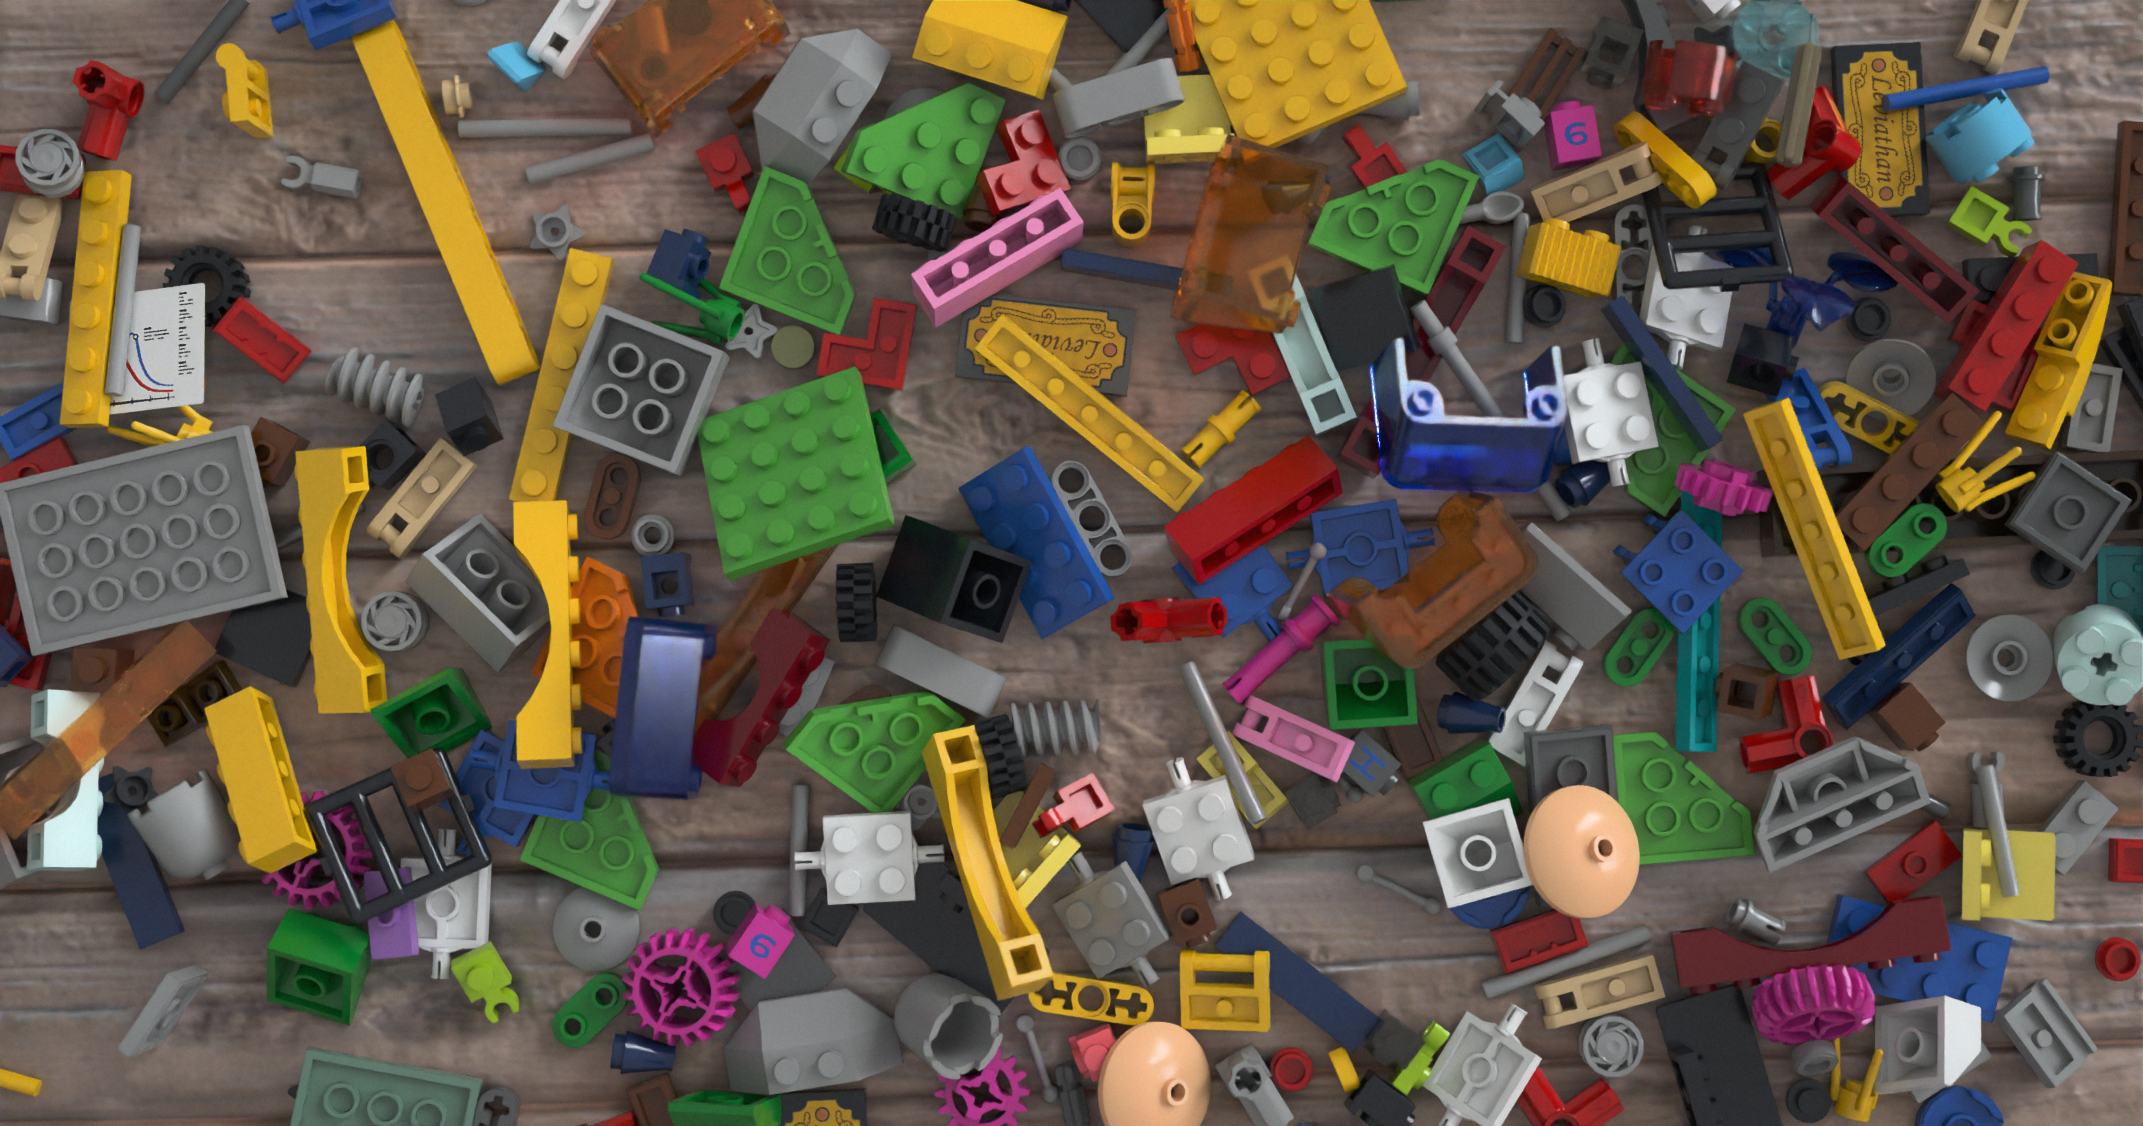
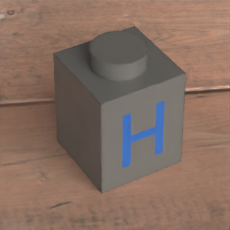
(1371, 765)

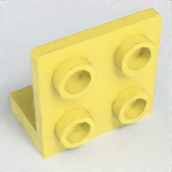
(1189, 130)
(1034, 858)
(2035, 873)

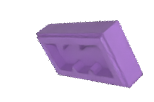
(395, 931)

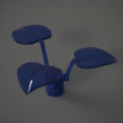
(1811, 300)

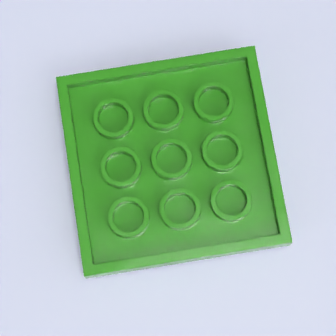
(794, 473)

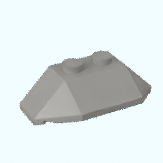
(816, 100)
(1834, 799)
(810, 1043)

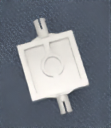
(1685, 315)
(1608, 413)
(1198, 829)
(869, 857)
(454, 914)
(1482, 1070)

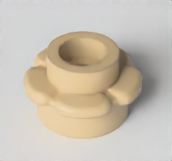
(456, 96)

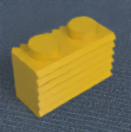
(1569, 259)

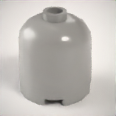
(189, 829)
(948, 1024)

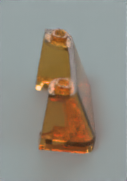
(678, 48)
(1249, 238)
(1447, 591)

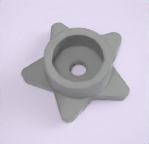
(546, 223)
(761, 332)
(919, 813)

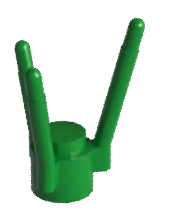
(721, 317)

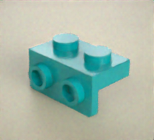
(2121, 579)

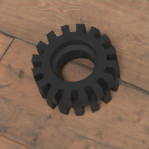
(914, 222)
(214, 259)
(856, 602)
(2122, 747)
(1001, 755)

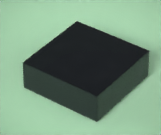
(828, 921)

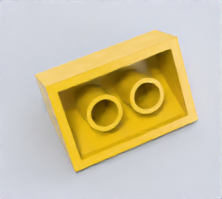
(993, 42)

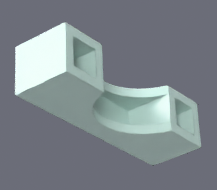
(1314, 370)
(69, 834)

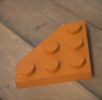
(604, 610)

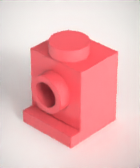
(1091, 1049)

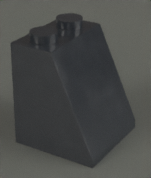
(953, 579)

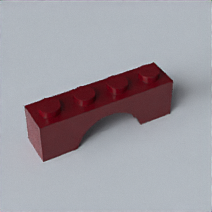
(786, 656)

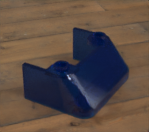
(1465, 453)
(659, 709)

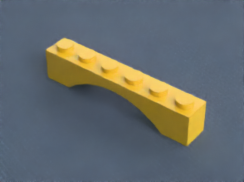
(346, 666)
(547, 721)
(1004, 928)

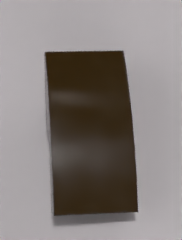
(184, 708)

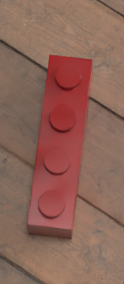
(2007, 326)
(1253, 509)

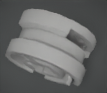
(50, 164)
(395, 621)
(1610, 1045)

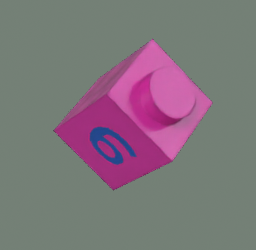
(1572, 136)
(761, 939)

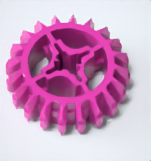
(307, 867)
(648, 974)
(1813, 1004)

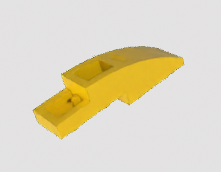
(2064, 361)

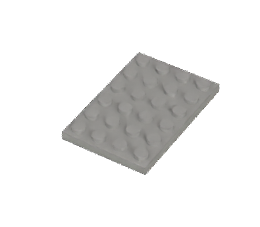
(140, 540)

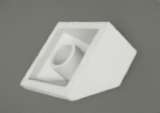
(1477, 853)
(1925, 1043)

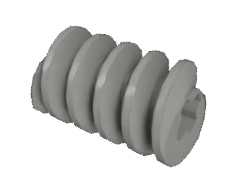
(376, 387)
(1057, 728)

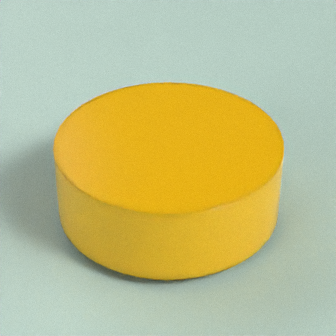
(1344, 1069)

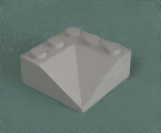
(641, 390)

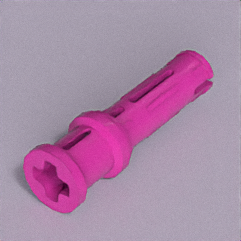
(1296, 636)

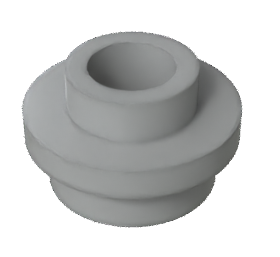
(640, 530)

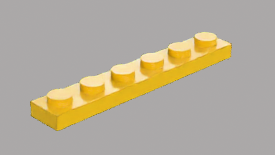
(93, 298)
(1089, 413)
(543, 445)
(1814, 529)

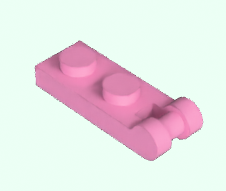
(1294, 738)

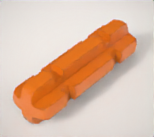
(1182, 35)

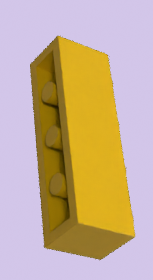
(259, 780)

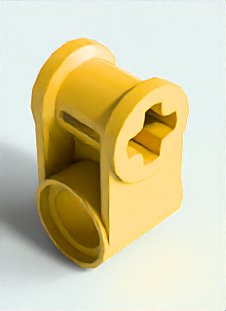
(1132, 196)

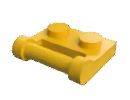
(247, 92)
(1225, 1004)

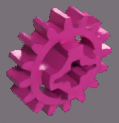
(1723, 487)
(1002, 1100)

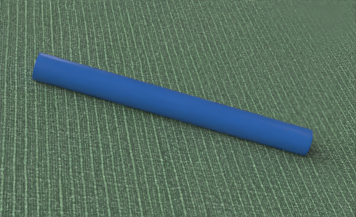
(1964, 88)

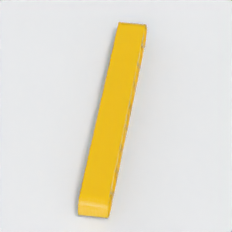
(446, 202)

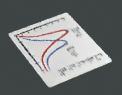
(164, 350)

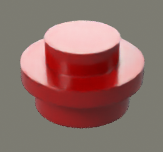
(2117, 959)
(1291, 1069)

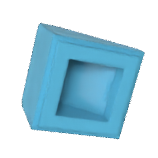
(516, 65)
(1495, 164)

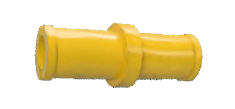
(1220, 429)

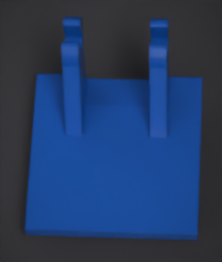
(1679, 569)

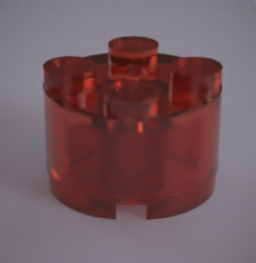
(1689, 76)

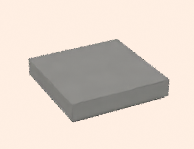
(163, 1010)

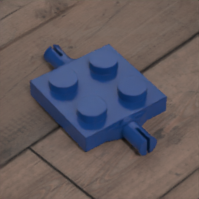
(334, 19)
(1362, 543)
(1245, 590)
(481, 785)
(542, 791)

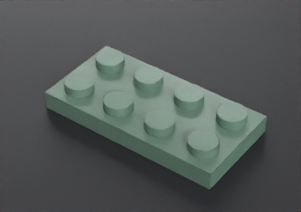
(376, 1092)

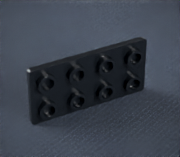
(940, 928)
(1717, 1060)

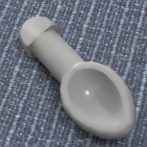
(1494, 208)

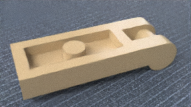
(1995, 20)
(1596, 185)
(29, 245)
(422, 497)
(1600, 991)

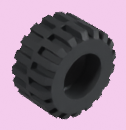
(1494, 647)

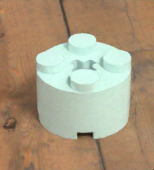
(2080, 659)

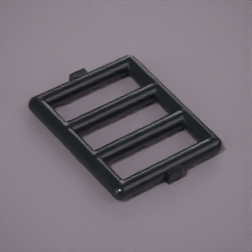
(1726, 278)
(398, 892)

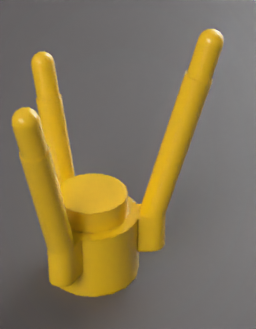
(157, 437)
(1962, 488)
(1856, 1097)

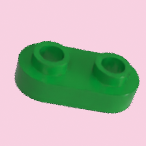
(1907, 539)
(1773, 635)
(1637, 648)
(590, 1010)

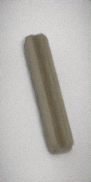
(1798, 105)

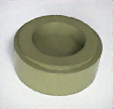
(793, 347)

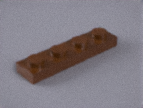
(2127, 213)
(1907, 471)

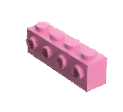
(997, 257)

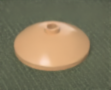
(1565, 856)
(1142, 1071)

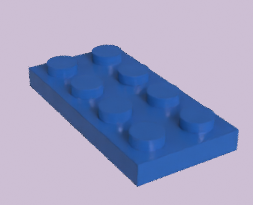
(1026, 517)
(1967, 973)

